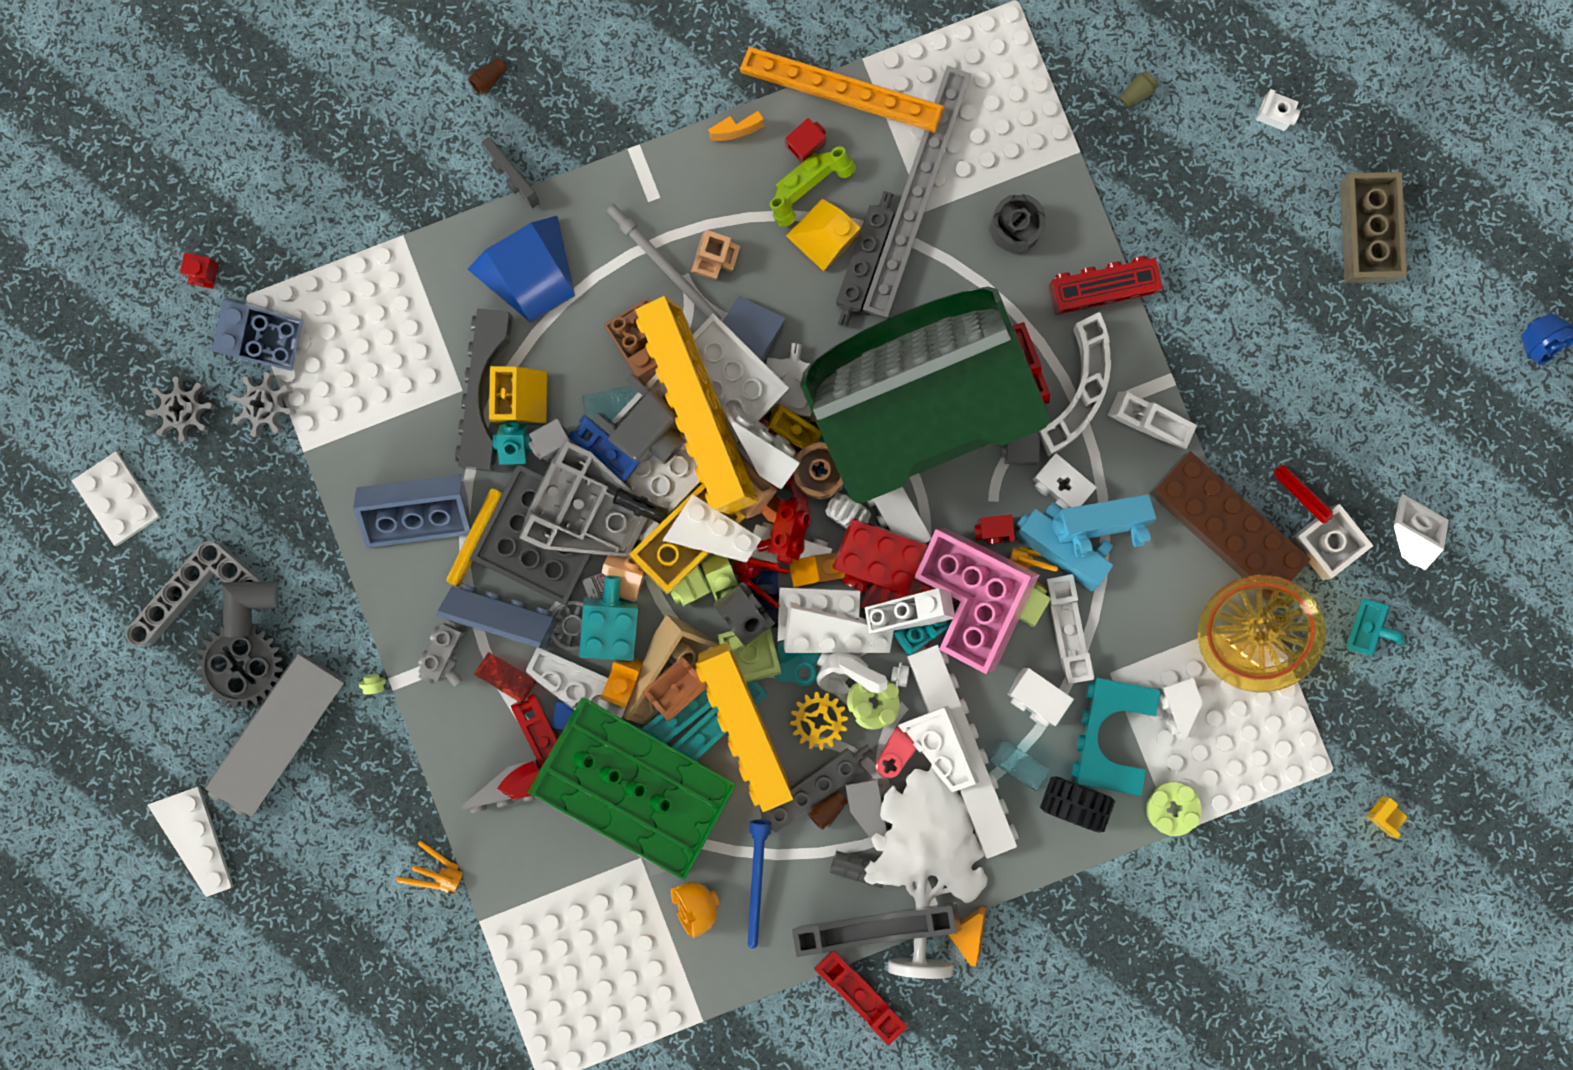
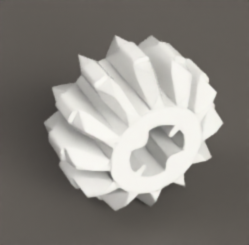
(842, 509)

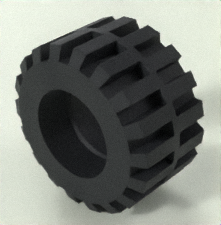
(1077, 804)

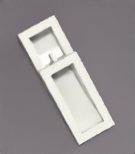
(1152, 419)

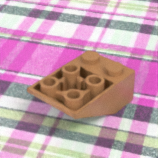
(632, 342)

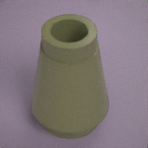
(1139, 89)

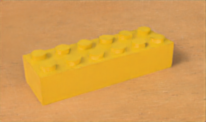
(745, 727)

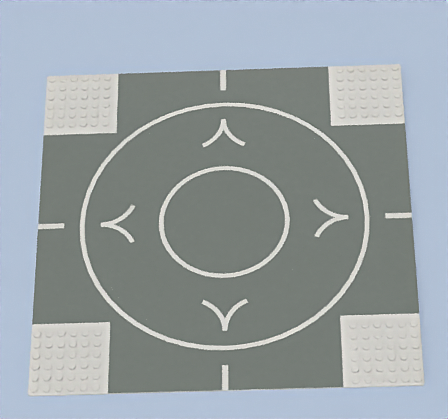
(378, 398)

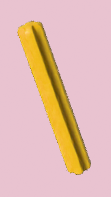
(463, 559)

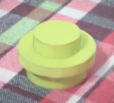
(372, 684)

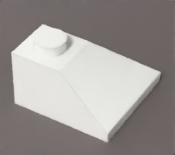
(1419, 532)

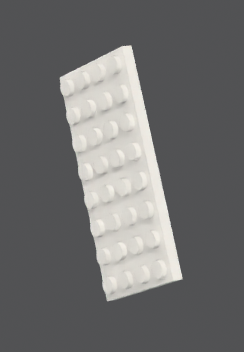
(739, 382)

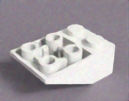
(768, 454)

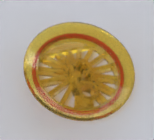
(1238, 668)

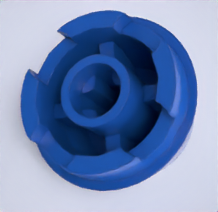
(1546, 338)

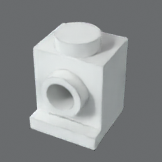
(1272, 116)

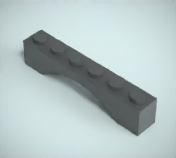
(491, 336)
(877, 928)

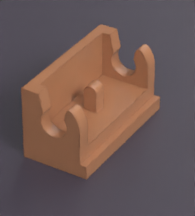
(674, 689)

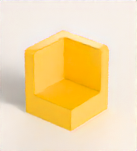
(1387, 816)

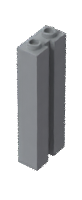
(274, 734)

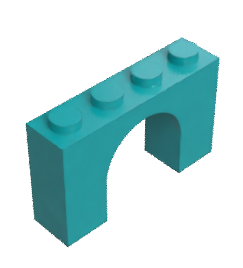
(1092, 766)

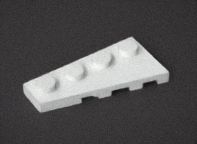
(829, 633)

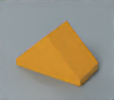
(970, 937)

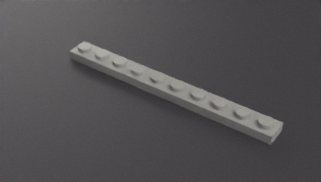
(915, 196)

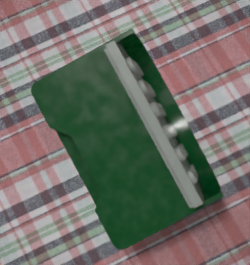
(923, 391)

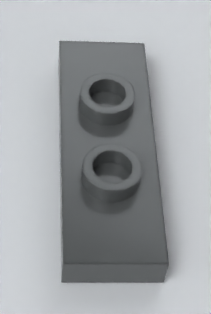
(503, 166)

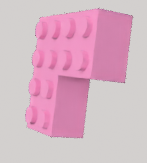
(989, 591)

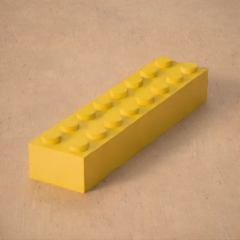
(696, 406)

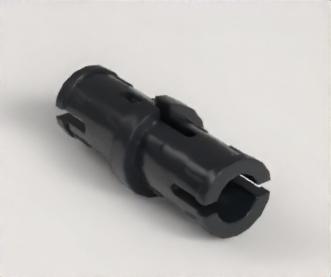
(640, 506)

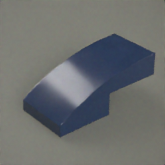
(769, 584)

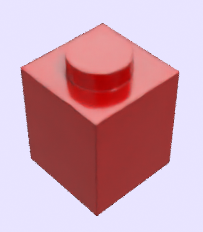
(806, 139)

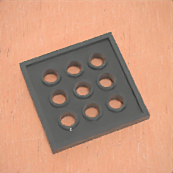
(512, 565)

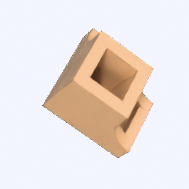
(713, 254)
(631, 575)

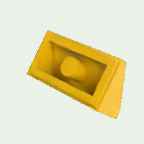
(793, 427)

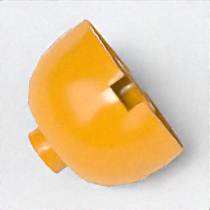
(695, 907)

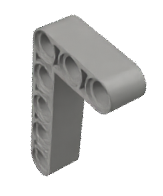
(189, 587)

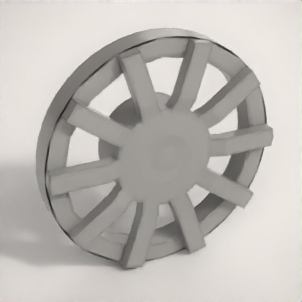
(571, 625)

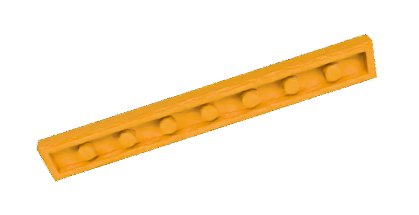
(842, 89)

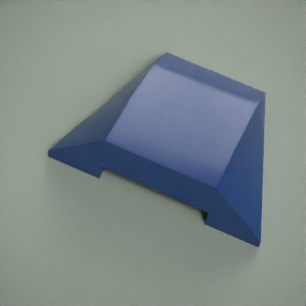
(528, 269)

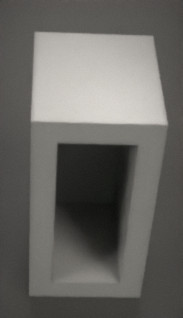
(548, 440)

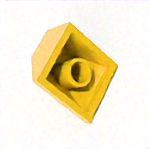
(824, 234)

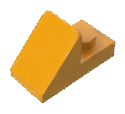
(814, 570)
(621, 681)

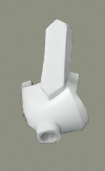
(839, 667)

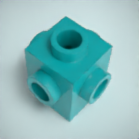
(512, 443)

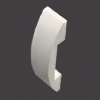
(1068, 629)

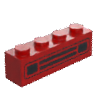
(1105, 285)

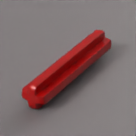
(1303, 494)

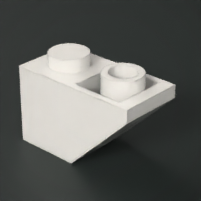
(1182, 706)

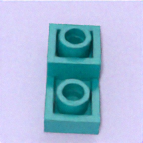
(916, 637)

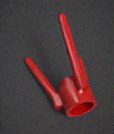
(751, 570)

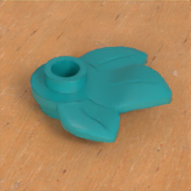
(793, 662)

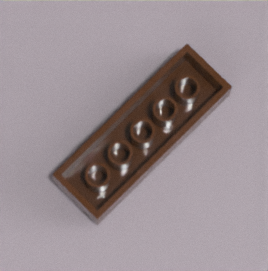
(1227, 522)

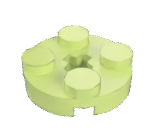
(863, 710)
(1186, 817)

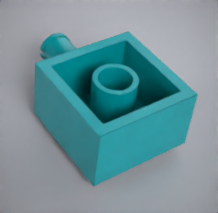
(608, 624)

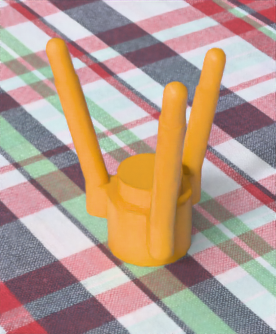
(1022, 557)
(446, 880)

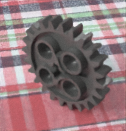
(220, 681)

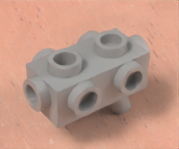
(439, 659)

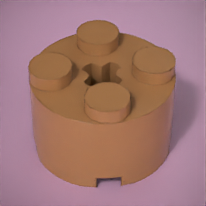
(805, 477)

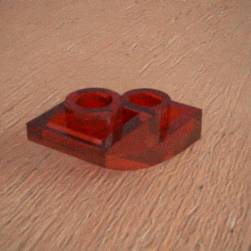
(505, 677)

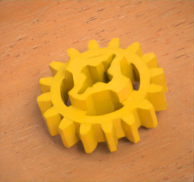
(823, 706)

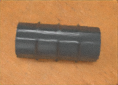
(851, 867)

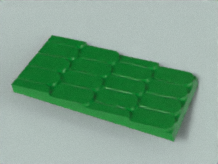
(632, 788)

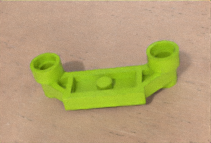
(805, 178)

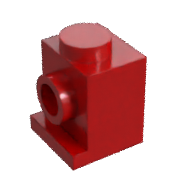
(199, 270)
(994, 529)

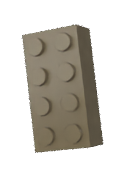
(1373, 227)

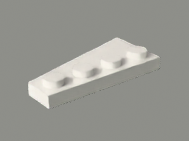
(569, 681)
(192, 834)

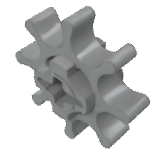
(272, 409)
(188, 417)

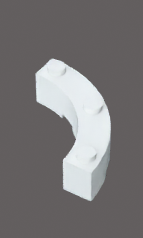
(1092, 386)

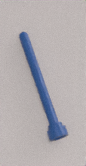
(760, 830)

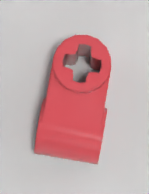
(899, 750)

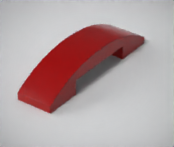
(861, 997)

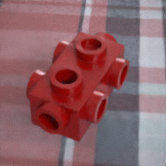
(788, 531)

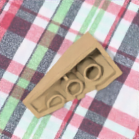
(669, 643)

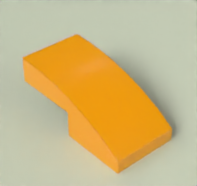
(729, 130)

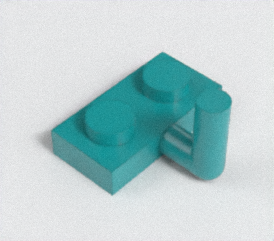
(1370, 627)

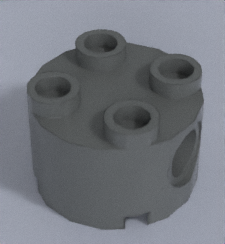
(1017, 223)
(744, 613)

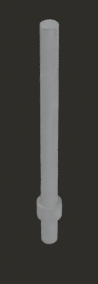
(629, 227)

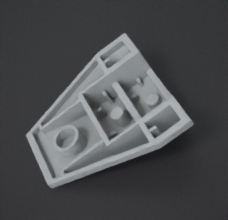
(577, 508)

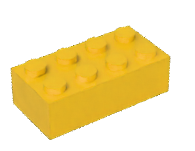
(669, 562)

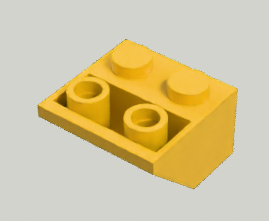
(518, 395)

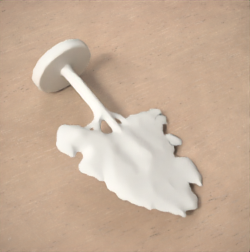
(927, 838)

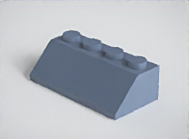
(412, 510)
(498, 617)

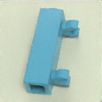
(1104, 519)
(1038, 534)

